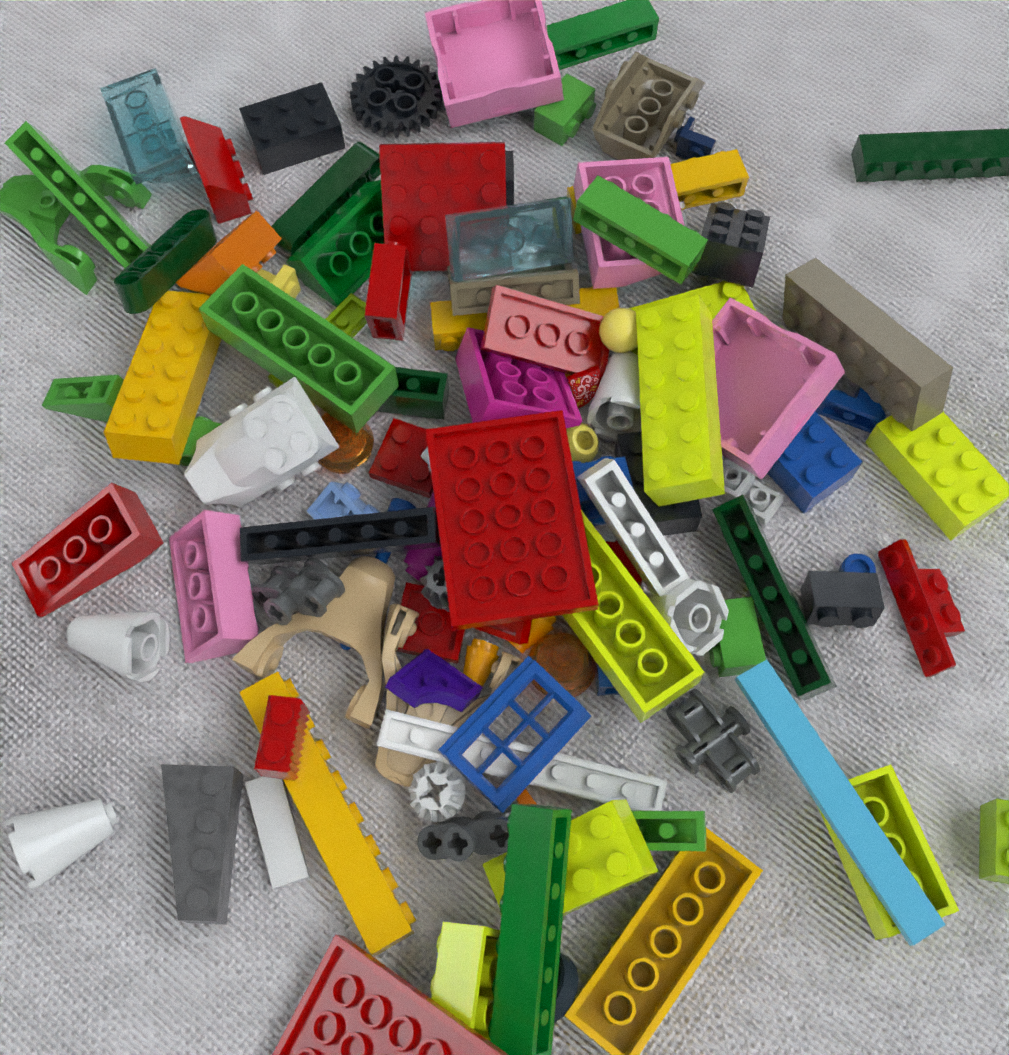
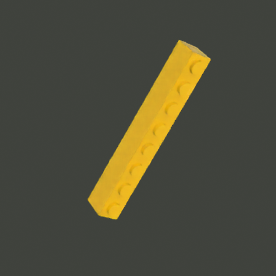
(337, 831)

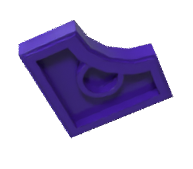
(433, 681)

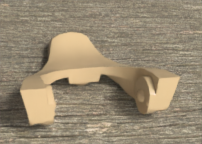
(352, 620)
(398, 765)

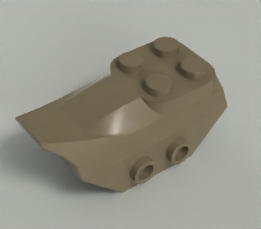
(643, 108)

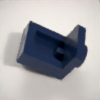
(692, 143)

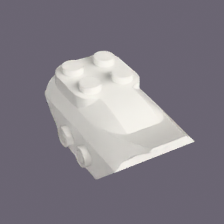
(260, 447)

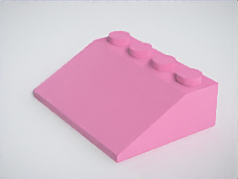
(643, 178)

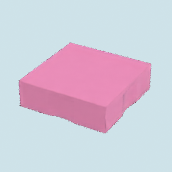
(493, 58)
(765, 385)

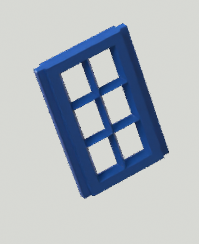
(538, 758)

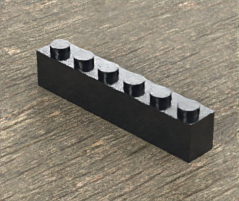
(340, 536)

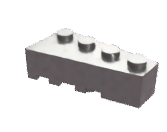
(202, 833)

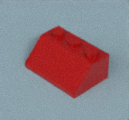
(217, 170)

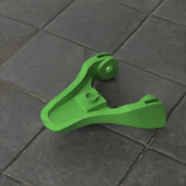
(43, 214)

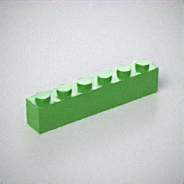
(77, 194)

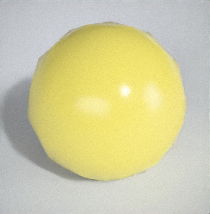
(619, 330)
(582, 443)

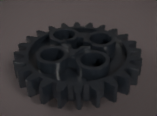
(396, 96)

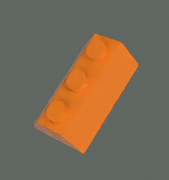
(245, 244)

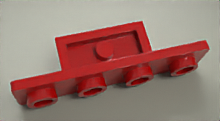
(924, 607)

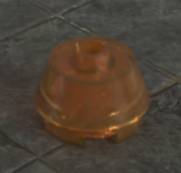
(353, 447)
(565, 660)

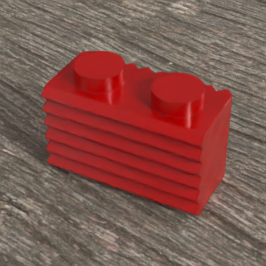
(282, 738)

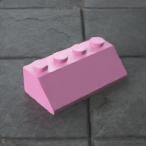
(212, 587)

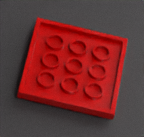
(432, 181)

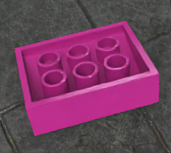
(508, 387)

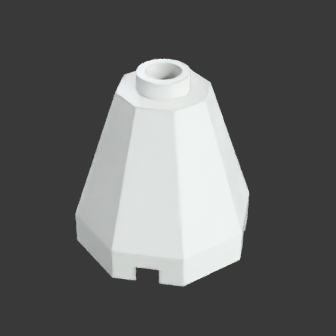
(693, 613)

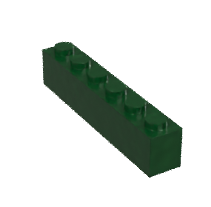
(931, 155)
(774, 598)

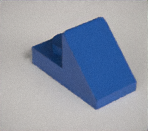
(854, 411)

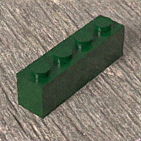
(419, 394)

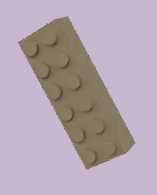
(869, 344)

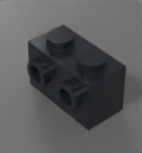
(842, 598)

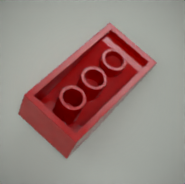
(87, 549)

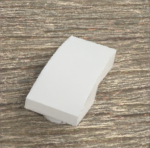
(762, 498)

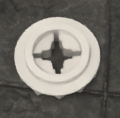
(450, 798)

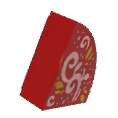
(584, 385)

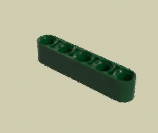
(326, 196)
(165, 261)

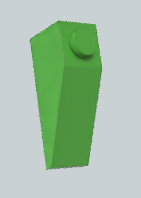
(84, 396)
(672, 829)

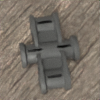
(299, 591)
(720, 750)
(463, 835)

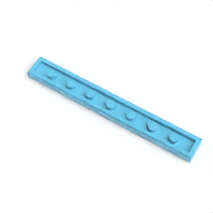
(840, 804)

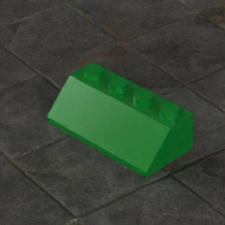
(341, 250)

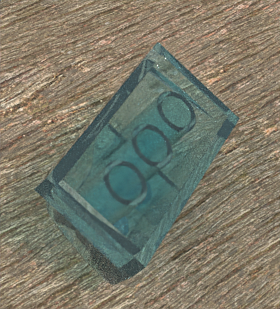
(149, 129)
(509, 238)

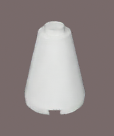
(617, 399)
(122, 641)
(58, 836)

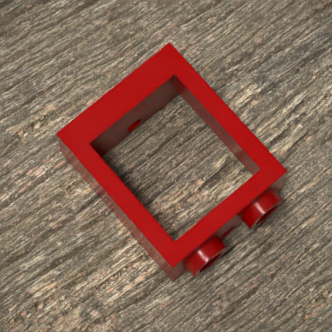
(388, 291)

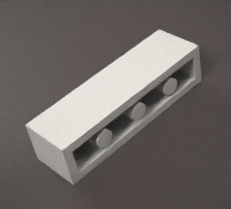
(632, 526)

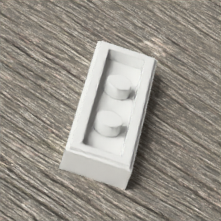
(277, 831)

